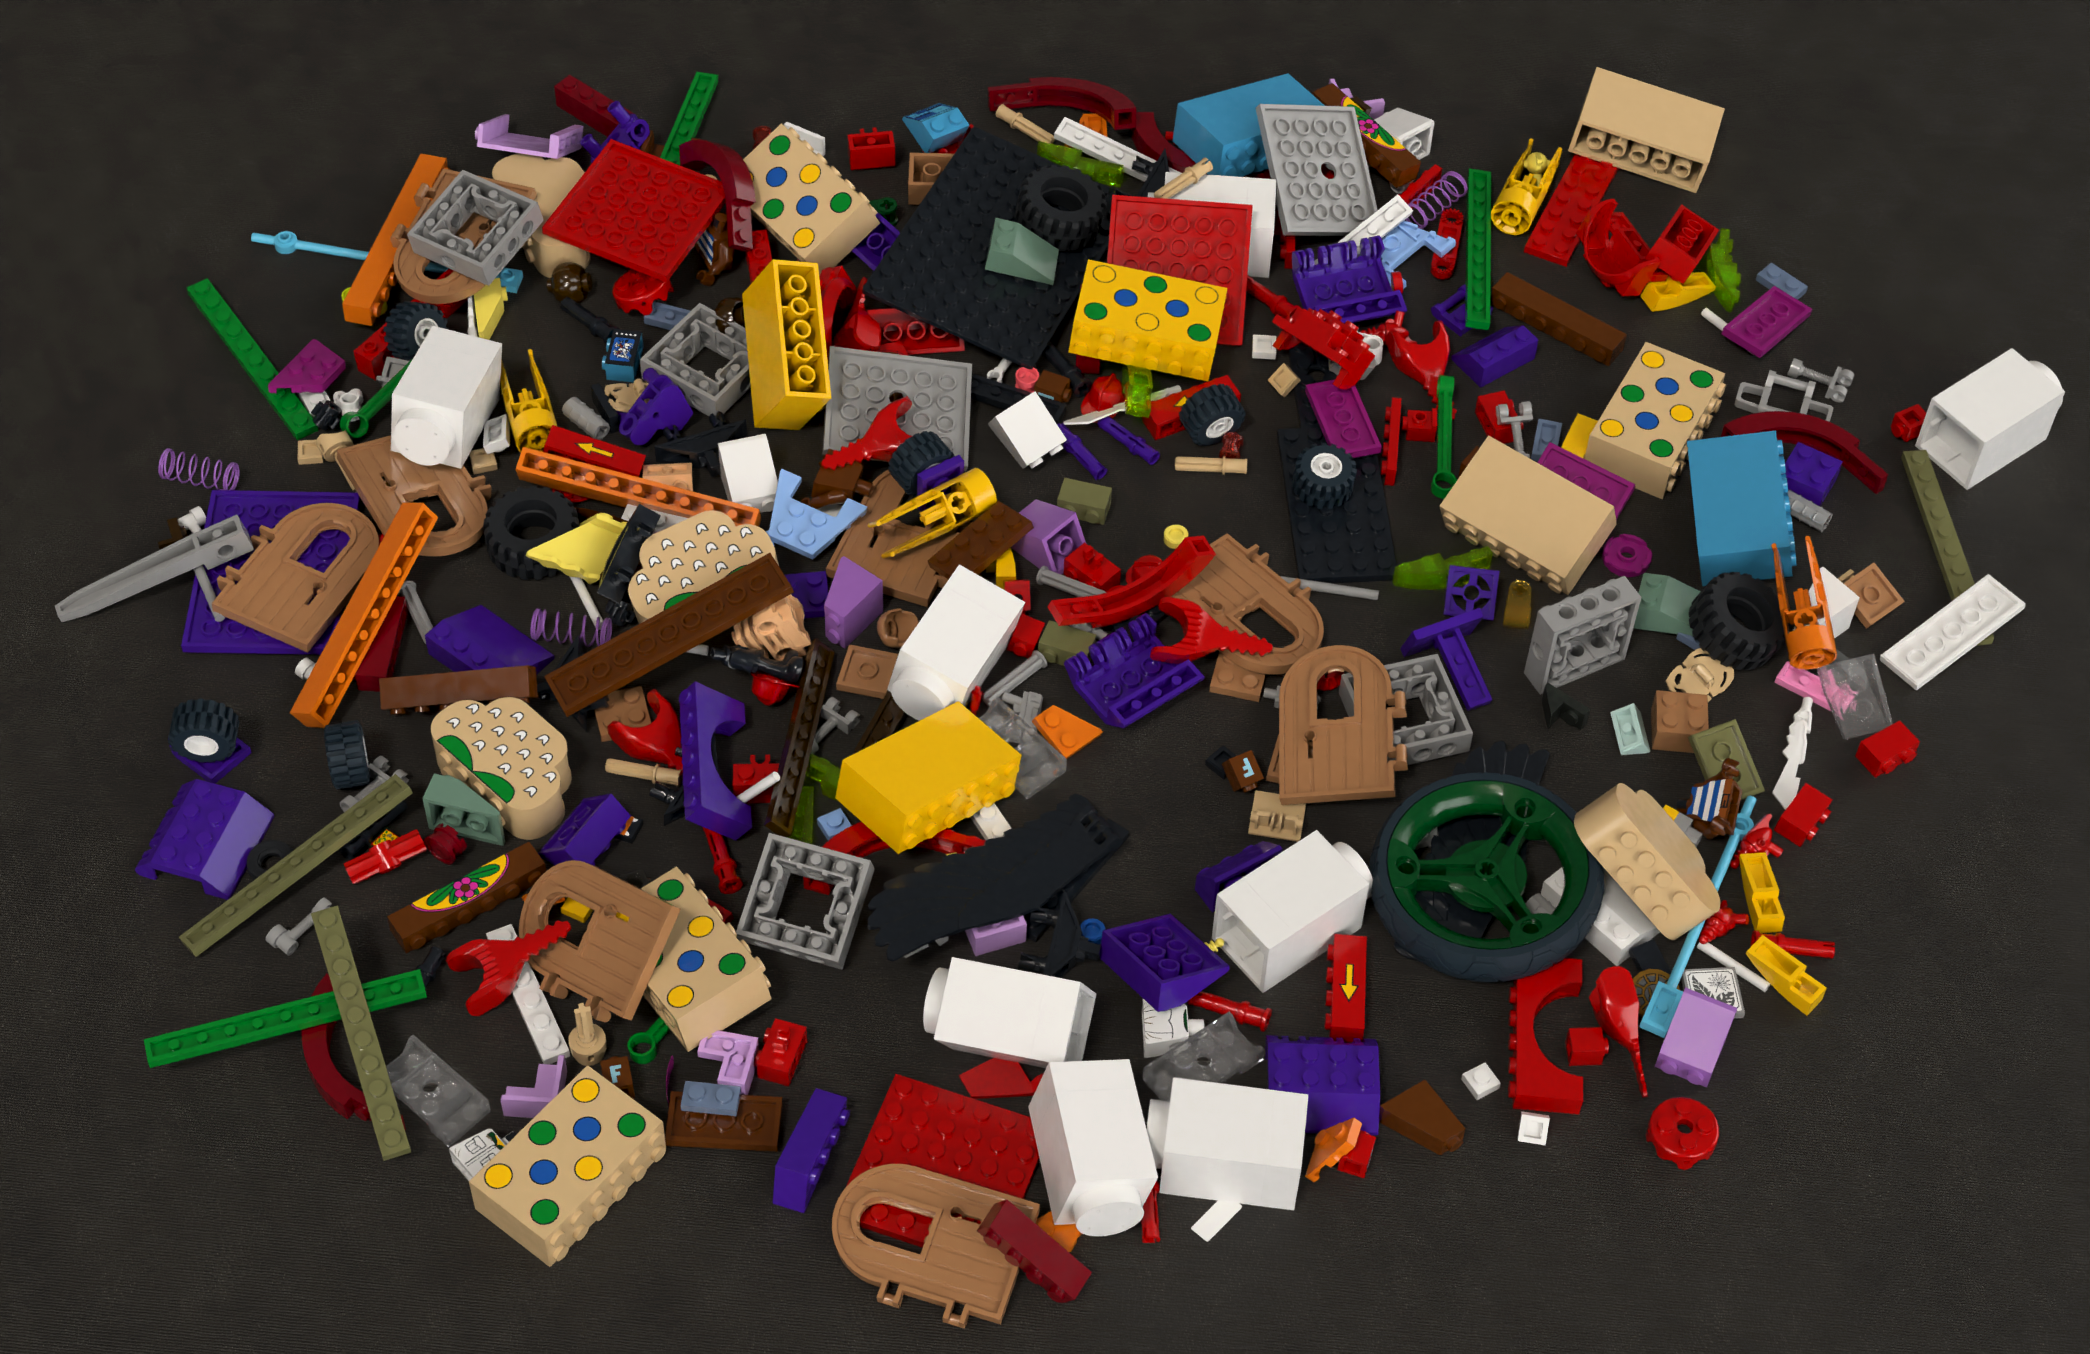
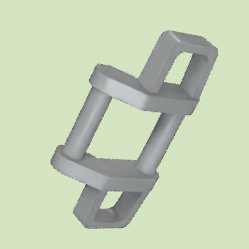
(1765, 391)

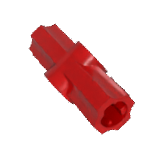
(385, 857)

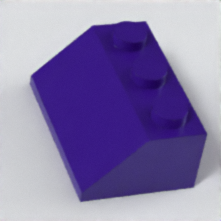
(877, 243)
(1497, 354)
(586, 831)
(1231, 869)

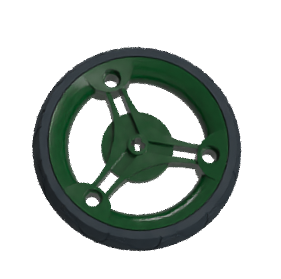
(1484, 878)

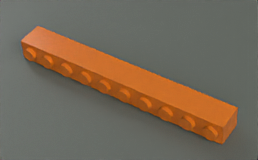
(377, 273)
(624, 489)
(364, 615)

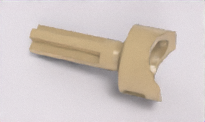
(330, 443)
(587, 1039)

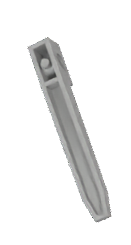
(207, 547)

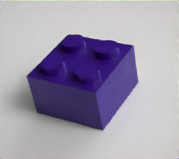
(1811, 473)

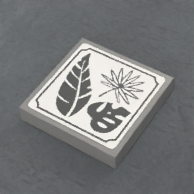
(1717, 984)

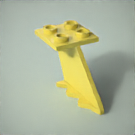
(581, 550)

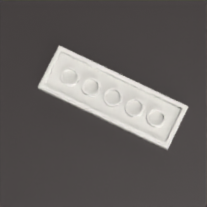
(1952, 632)

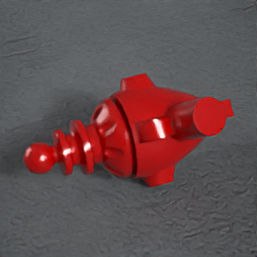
(1390, 325)
(1757, 841)
(1721, 923)

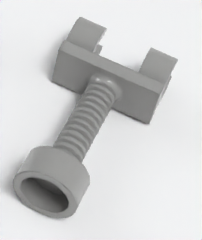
(1835, 392)
(1525, 411)
(833, 719)
(377, 772)

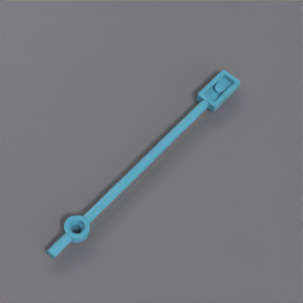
(287, 243)
(1666, 996)

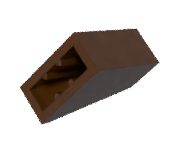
(1423, 1119)

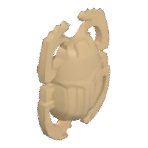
(627, 395)
(1700, 675)

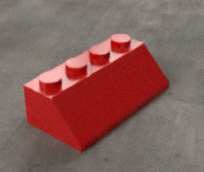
(913, 333)

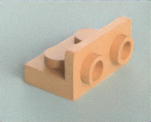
(674, 474)

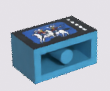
(623, 355)

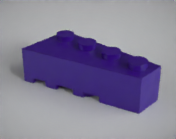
(809, 1150)

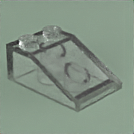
(1856, 696)

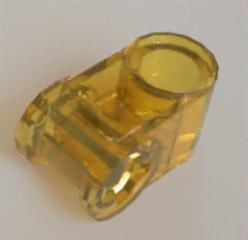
(1517, 607)

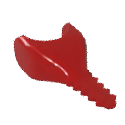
(860, 327)
(1422, 361)
(879, 440)
(1202, 635)
(654, 741)
(501, 963)
(1617, 1012)

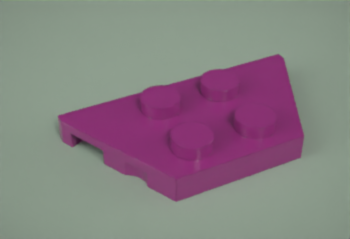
(310, 370)

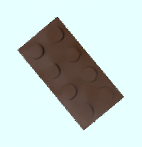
(982, 541)
(752, 1129)

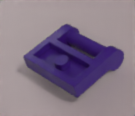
(1456, 319)

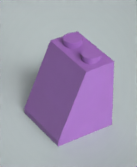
(1053, 536)
(852, 602)
(1695, 1037)

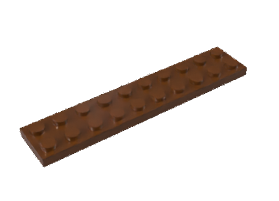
(668, 634)

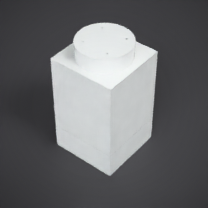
(1240, 190)
(445, 398)
(1990, 417)
(954, 645)
(1292, 908)
(1008, 1013)
(1229, 1142)
(1093, 1145)

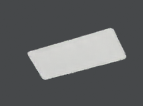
(1215, 1219)

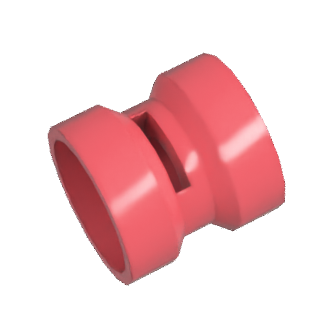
(1026, 379)

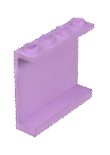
(495, 135)

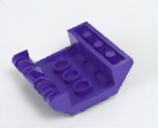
(1346, 283)
(1124, 677)
(207, 837)
(1336, 1075)

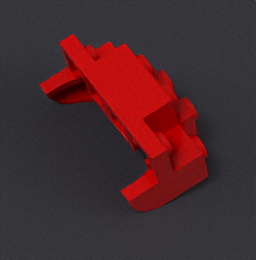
(1622, 258)
(834, 288)
(1327, 335)

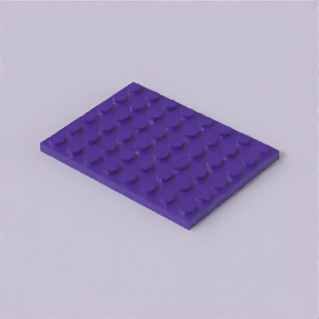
(255, 509)

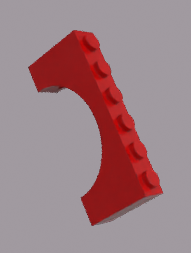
(1536, 1081)

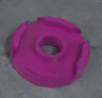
(1625, 566)

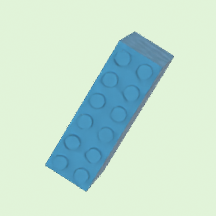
(1227, 125)
(1741, 505)

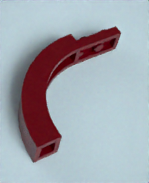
(1068, 92)
(1152, 143)
(735, 181)
(1817, 434)
(330, 1084)

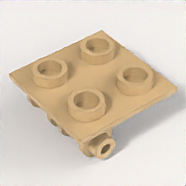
(1276, 820)

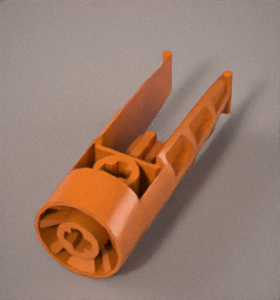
(1806, 645)

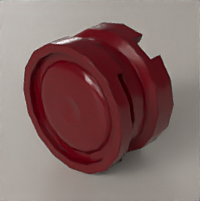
(445, 844)

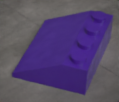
(483, 641)
(1161, 960)

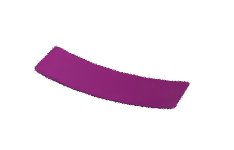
(669, 1070)

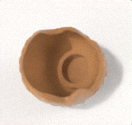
(896, 627)

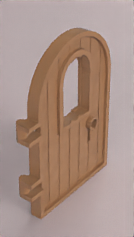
(411, 266)
(408, 481)
(907, 573)
(1238, 586)
(277, 588)
(1347, 752)
(613, 954)
(953, 1260)

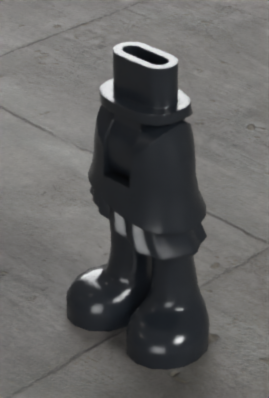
(754, 661)

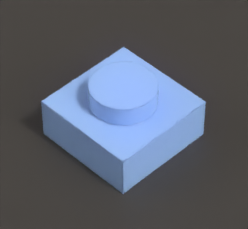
(833, 823)

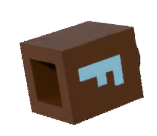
(1053, 387)
(1243, 772)
(618, 1072)

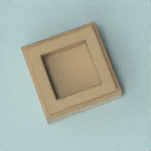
(1284, 380)
(309, 452)
(482, 462)

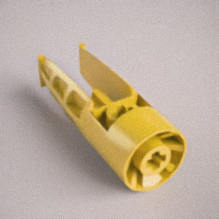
(1521, 199)
(529, 417)
(972, 496)

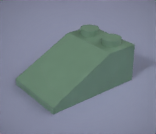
(1020, 253)
(1664, 605)
(461, 808)

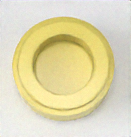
(1174, 535)

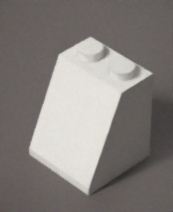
(1409, 130)
(1028, 431)
(748, 472)
(1841, 602)

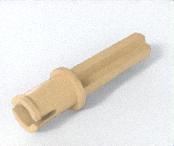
(1017, 121)
(1188, 177)
(1200, 464)
(642, 771)

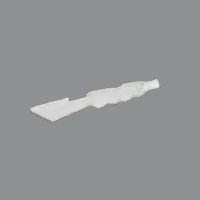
(472, 329)
(1094, 416)
(1795, 752)

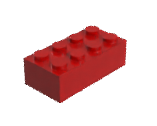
(1682, 244)

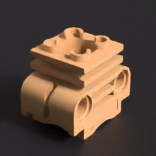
(775, 628)

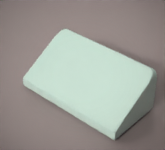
(1630, 730)

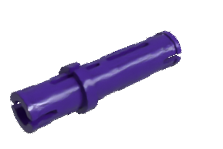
(1136, 444)
(1081, 453)

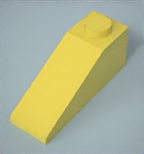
(489, 307)

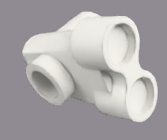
(349, 401)

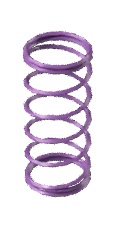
(1443, 179)
(163, 458)
(607, 623)

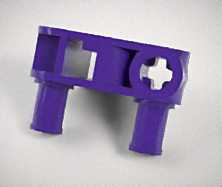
(629, 131)
(663, 410)

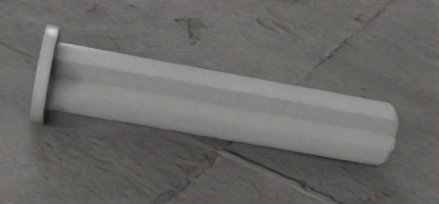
(1065, 583)
(416, 608)
(1015, 677)

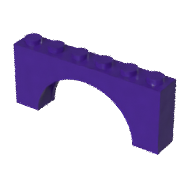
(705, 795)

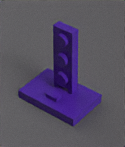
(1449, 639)

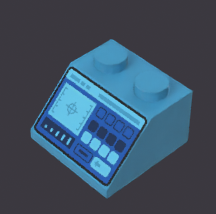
(937, 126)

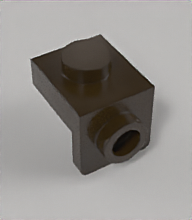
(177, 533)

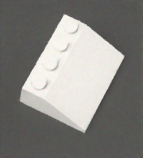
(1619, 920)

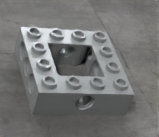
(436, 230)
(685, 341)
(1605, 610)
(1447, 727)
(787, 856)

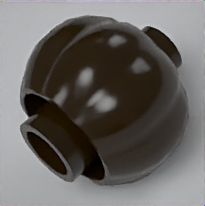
(569, 281)
(730, 311)

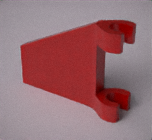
(998, 1079)

